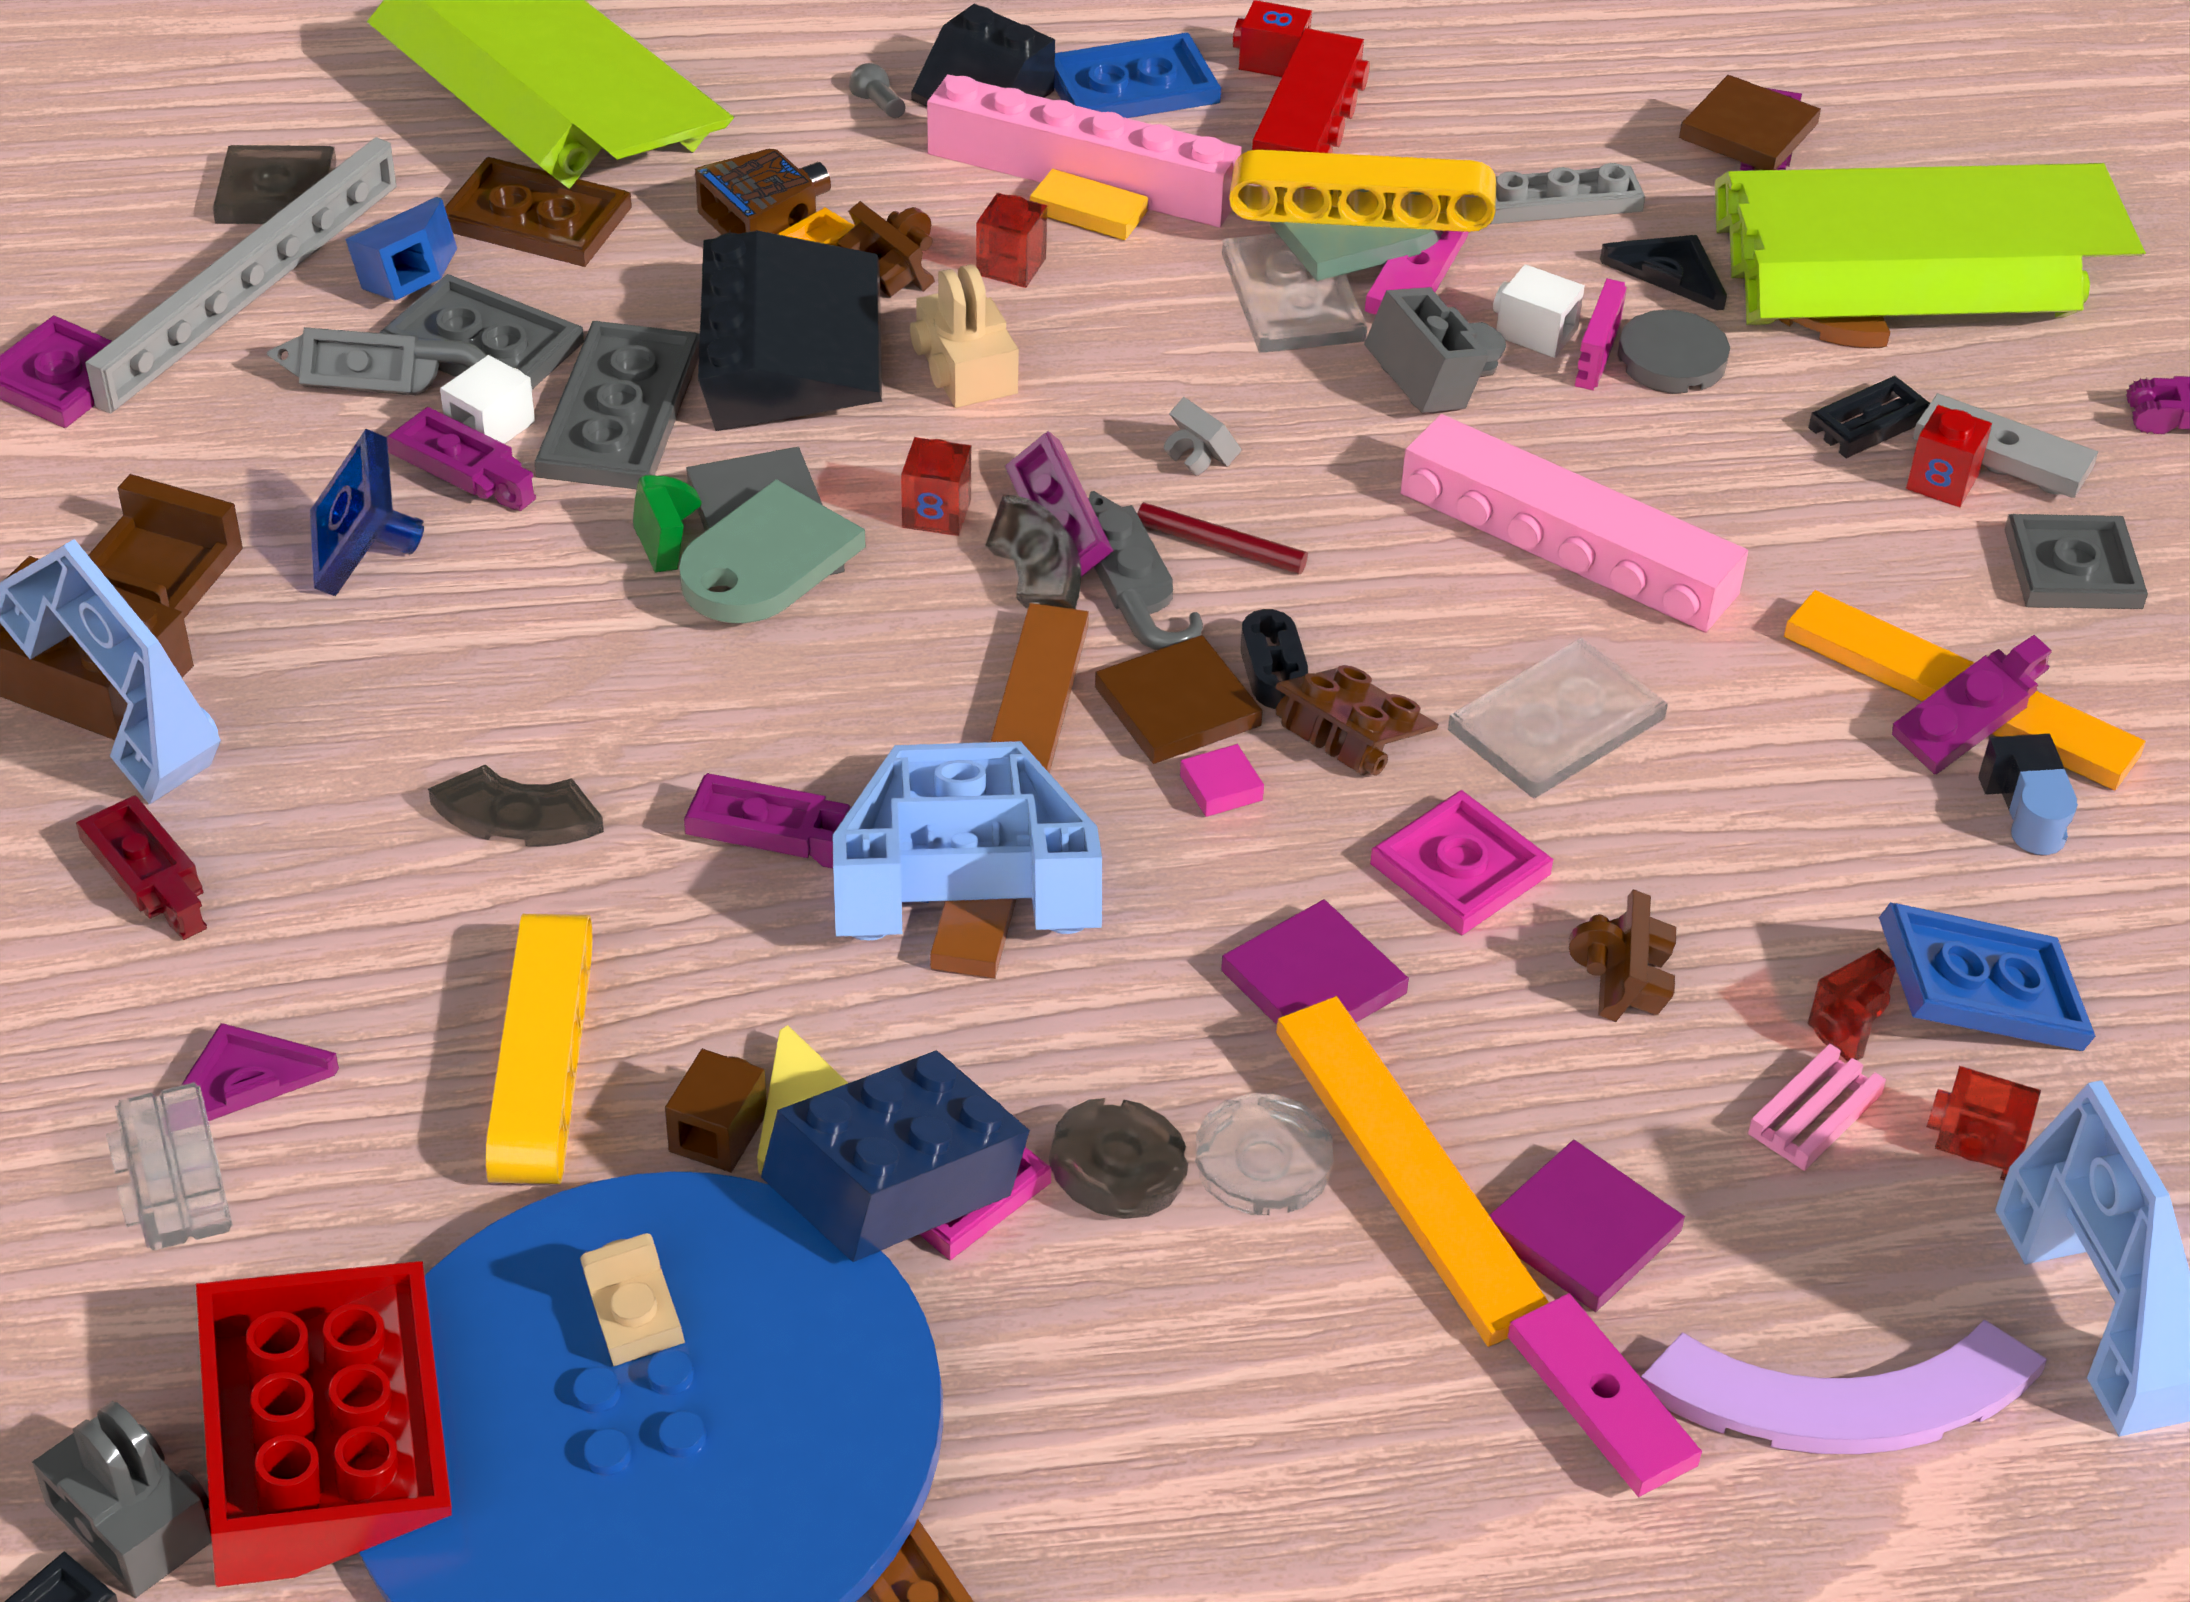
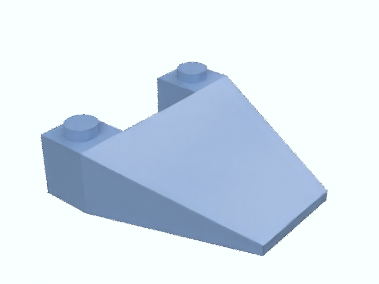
(164, 729)
(965, 828)
(2097, 1193)

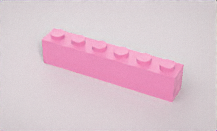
(1033, 134)
(1574, 522)

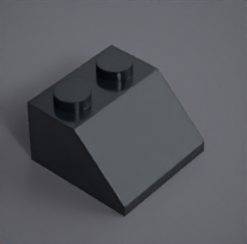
(990, 52)

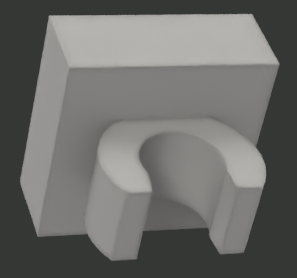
(1204, 434)

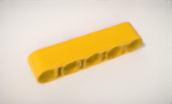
(1389, 186)
(539, 1050)

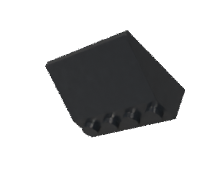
(787, 328)

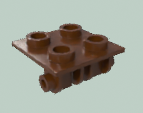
(1349, 716)

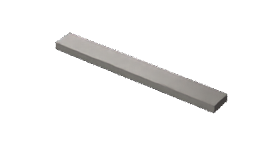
(240, 276)

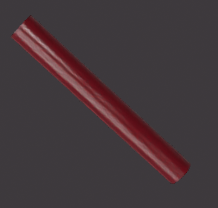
(1222, 538)

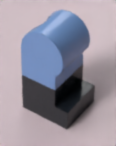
(2034, 789)

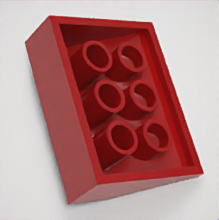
(318, 1417)

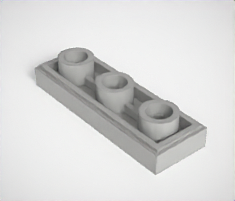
(1567, 194)
(2026, 452)

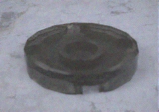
(1118, 1158)

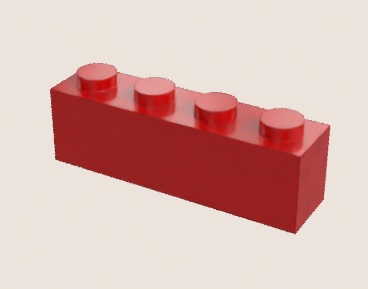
(1314, 95)

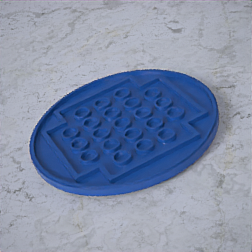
(728, 1469)

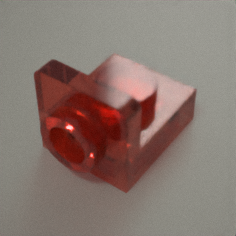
(1850, 1002)

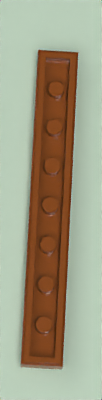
(1032, 712)

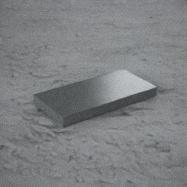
(618, 405)

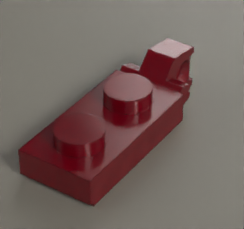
(146, 864)

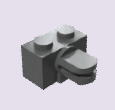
(1432, 349)
(124, 1499)

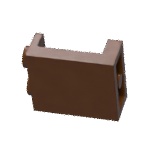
(168, 543)

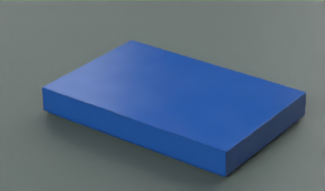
(1137, 77)
(1986, 977)

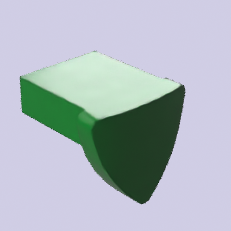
(657, 518)

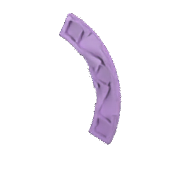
(1846, 1413)

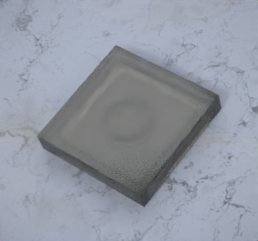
(266, 179)

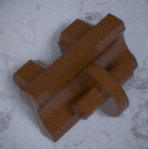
(896, 243)
(1621, 954)

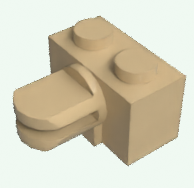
(965, 340)

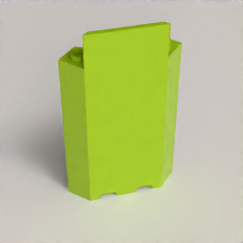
(552, 77)
(1920, 239)

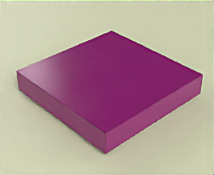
(49, 371)
(1312, 961)
(1586, 1225)

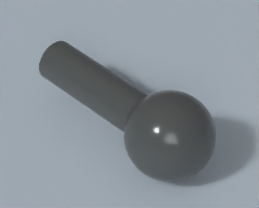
(873, 83)

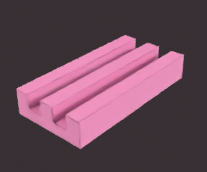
(1843, 1076)

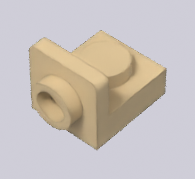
(631, 1298)

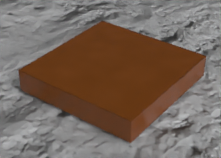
(1749, 123)
(1178, 699)

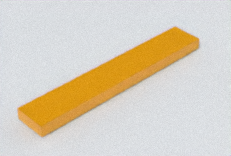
(1922, 668)
(1411, 1168)

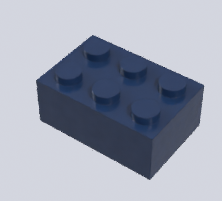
(894, 1154)

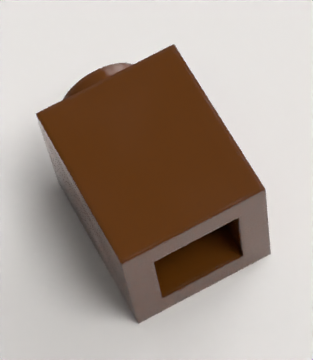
(716, 1110)

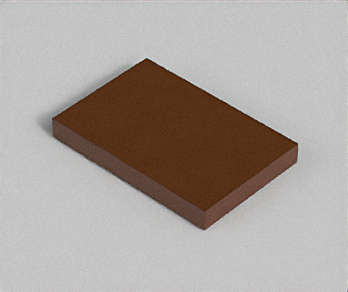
(536, 212)

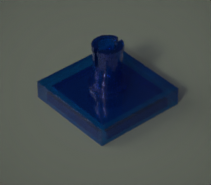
(357, 512)

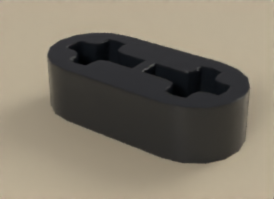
(1262, 659)

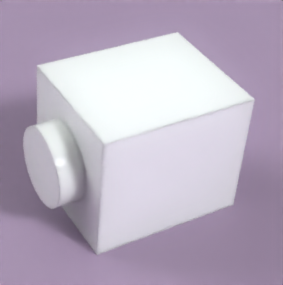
(1538, 310)
(490, 399)

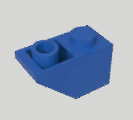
(404, 251)

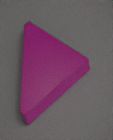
(252, 1067)

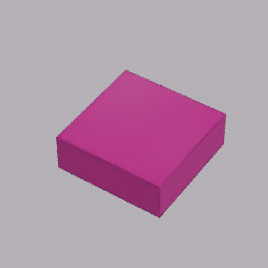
(1221, 780)

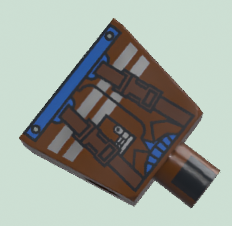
(758, 192)

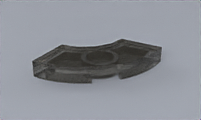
(1041, 552)
(496, 806)

